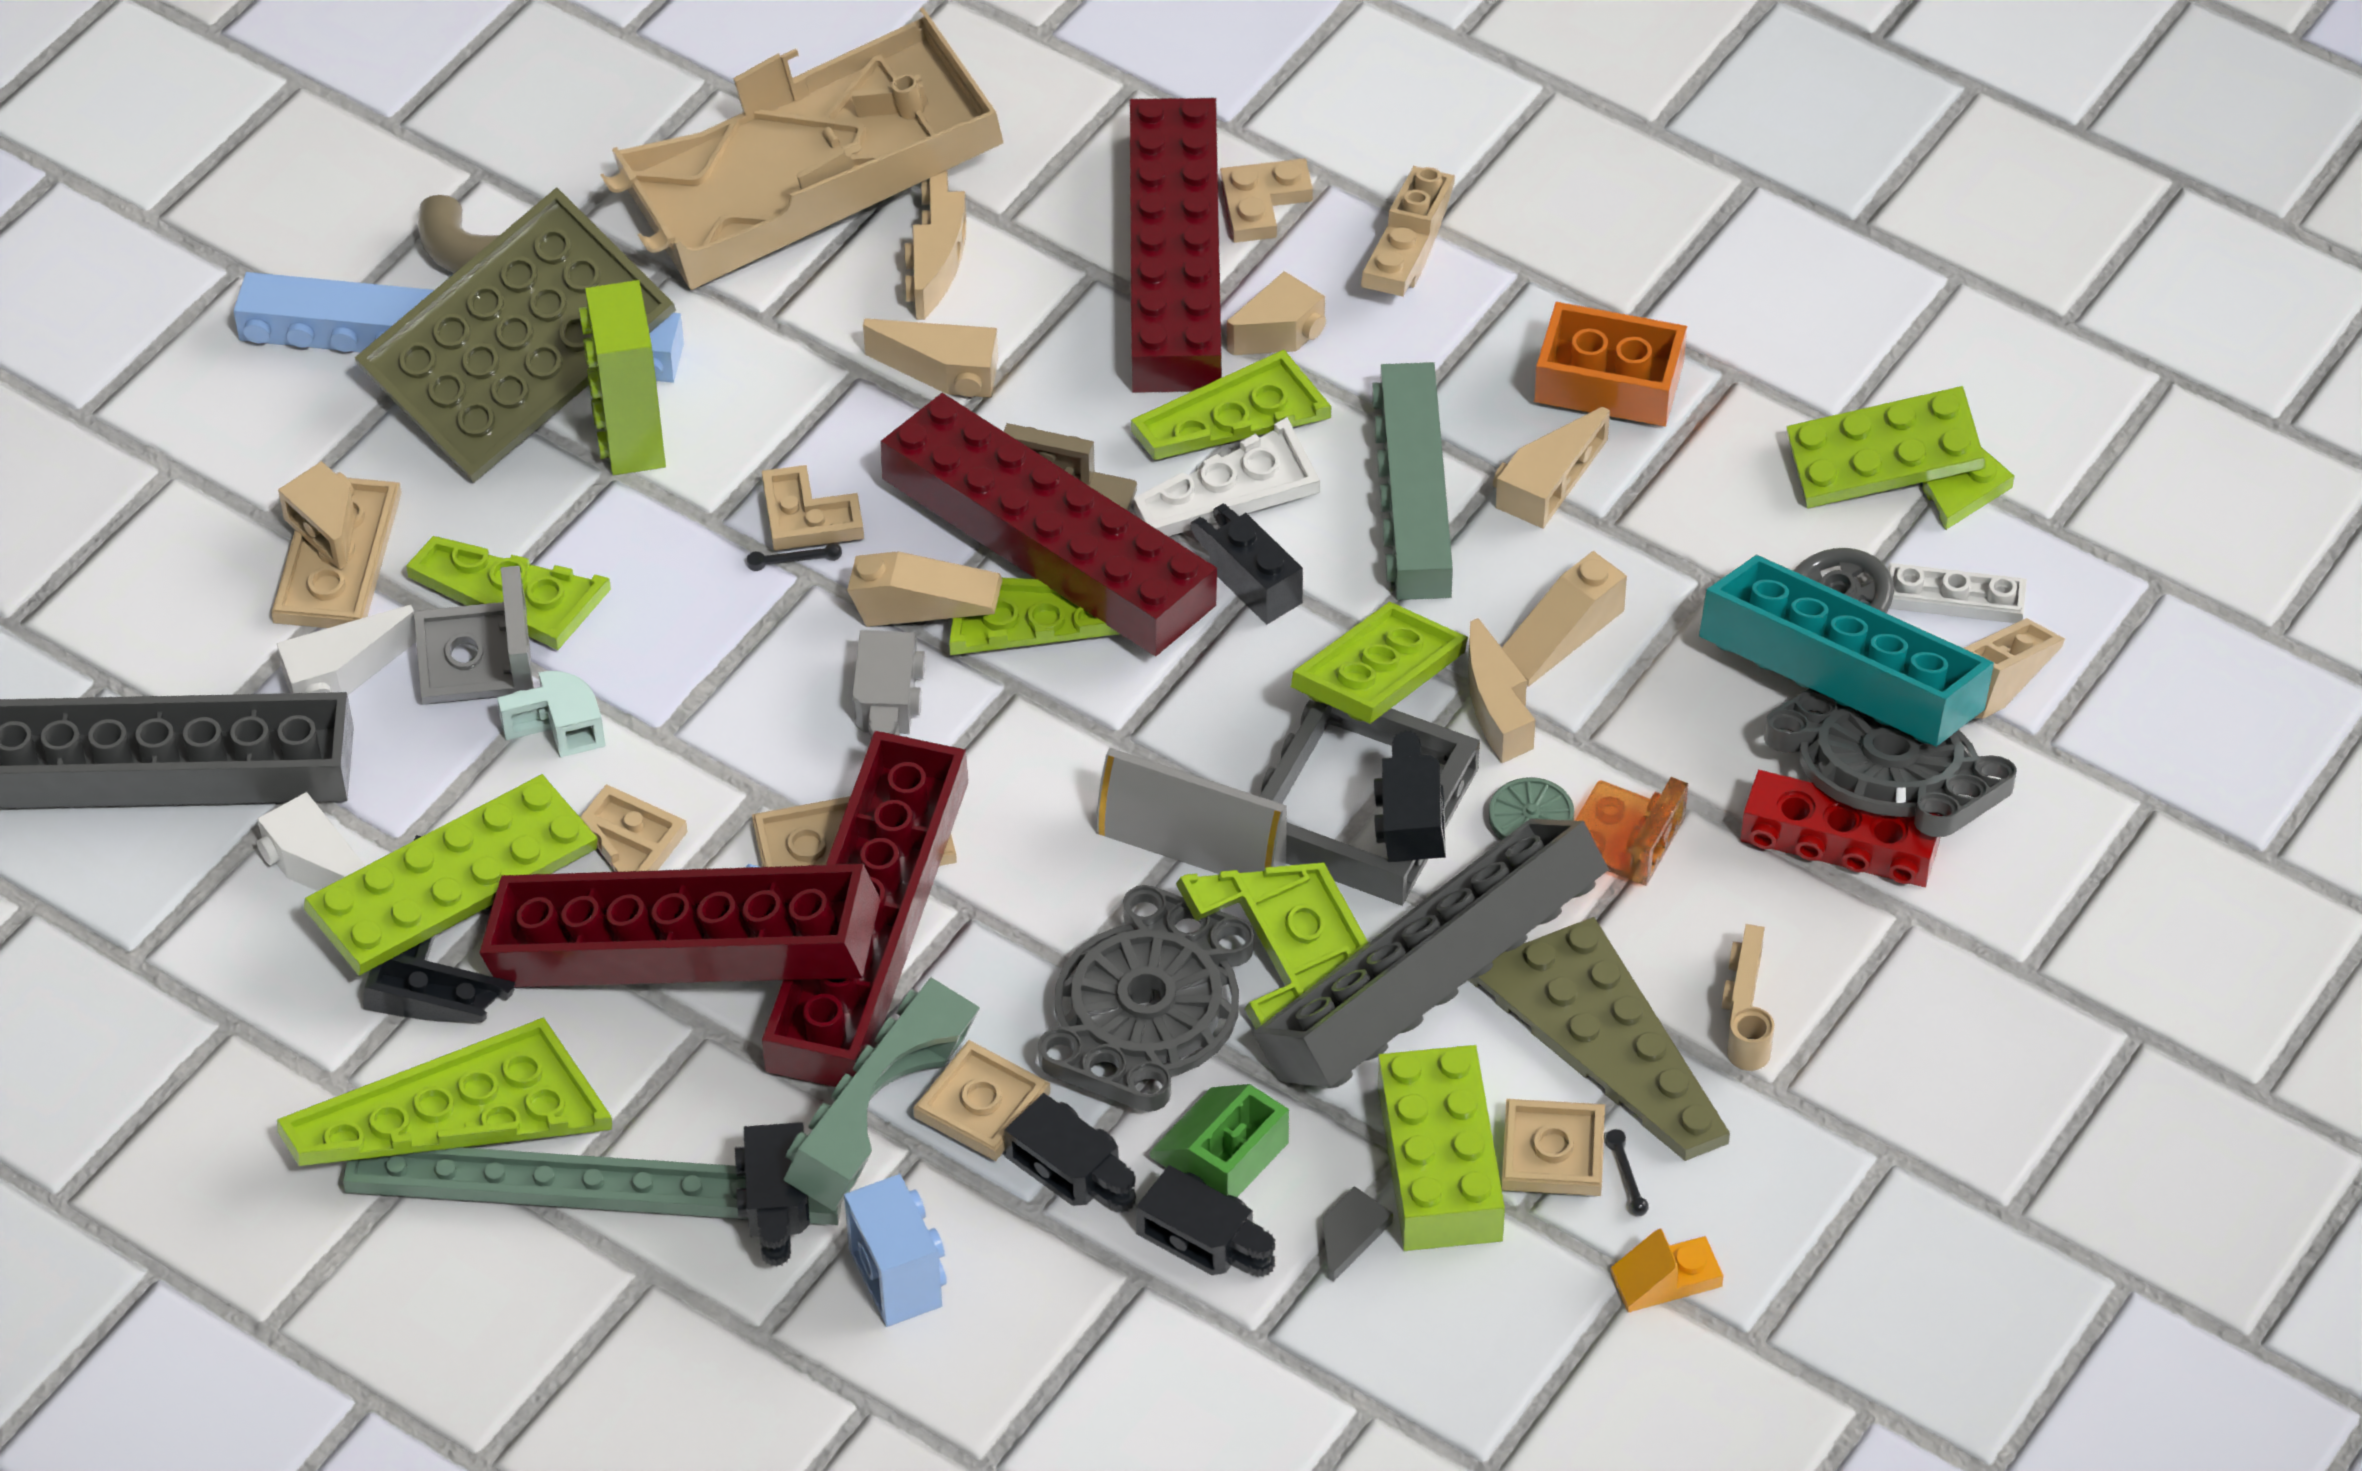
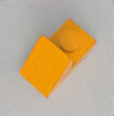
(1663, 1273)

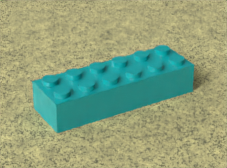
(1846, 650)

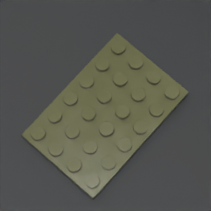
(504, 335)

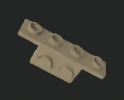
(1076, 458)

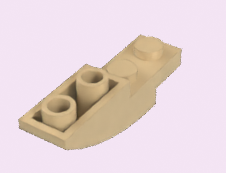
(1410, 232)
(935, 245)

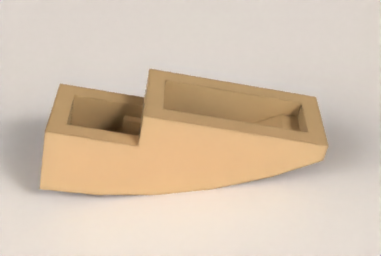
(1498, 696)

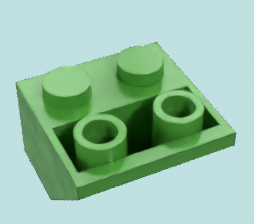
(1226, 1137)

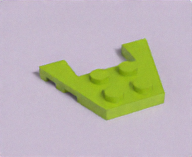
(1296, 918)

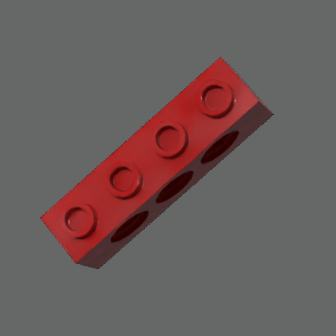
(1808, 823)

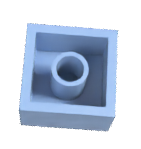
(895, 1249)

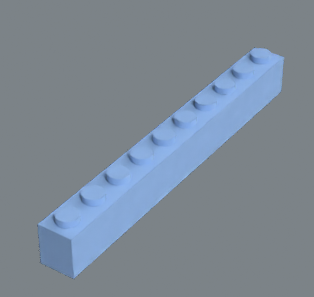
(355, 314)

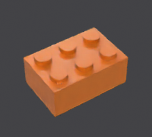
(1611, 363)

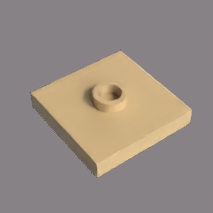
(979, 1099)
(1553, 1147)

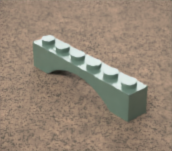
(838, 1147)

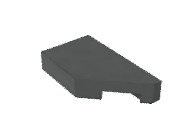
(1351, 1229)

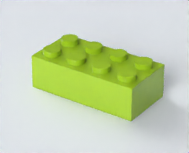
(622, 377)
(1440, 1148)

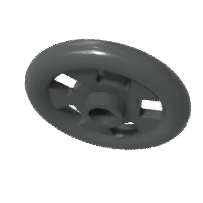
(1852, 563)

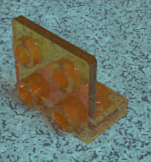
(1632, 828)

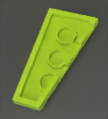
(1232, 408)

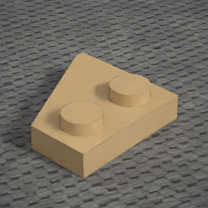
(632, 831)

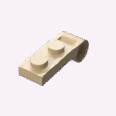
(1738, 998)

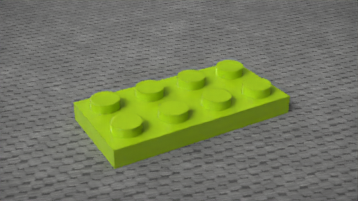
(1885, 447)
(1378, 662)

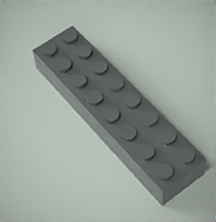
(174, 749)
(1431, 953)

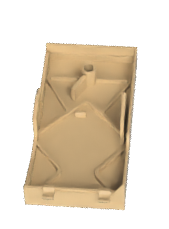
(808, 150)

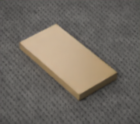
(318, 592)
(807, 833)

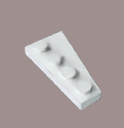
(1247, 480)

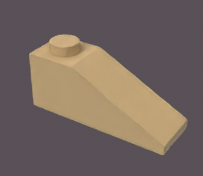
(940, 355)
(1549, 468)
(917, 588)
(1567, 616)
(2017, 657)

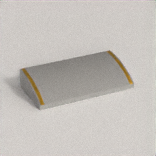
(1188, 816)

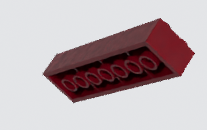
(1174, 245)
(1049, 524)
(899, 831)
(681, 925)

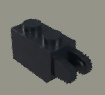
(1251, 563)
(1411, 803)
(1069, 1155)
(768, 1201)
(1203, 1226)

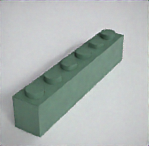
(1415, 481)

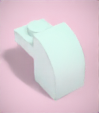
(560, 705)

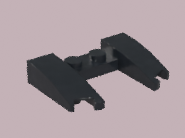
(431, 990)

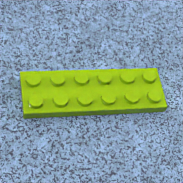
(448, 874)

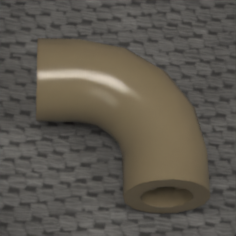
(443, 233)

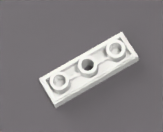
(1957, 593)

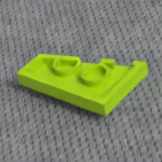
(1967, 492)

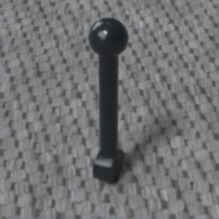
(756, 560)
(1616, 1141)

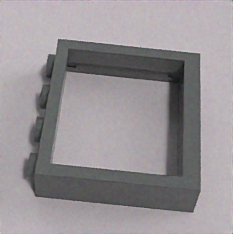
(1347, 863)

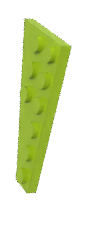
(478, 1095)

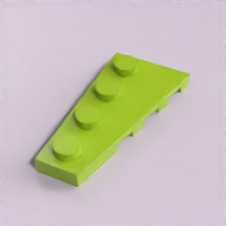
(468, 574)
(1025, 616)

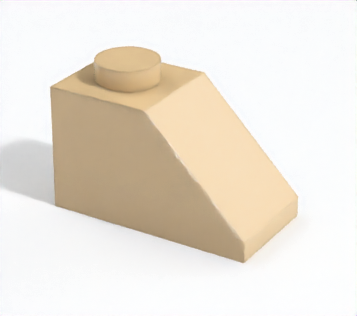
(1277, 318)
(321, 510)

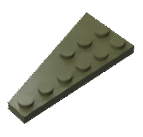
(1601, 1025)

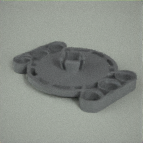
(1888, 769)
(1119, 973)

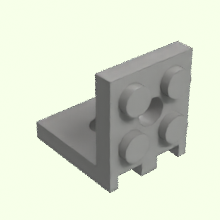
(497, 633)

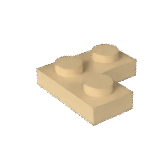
(1256, 188)
(804, 521)

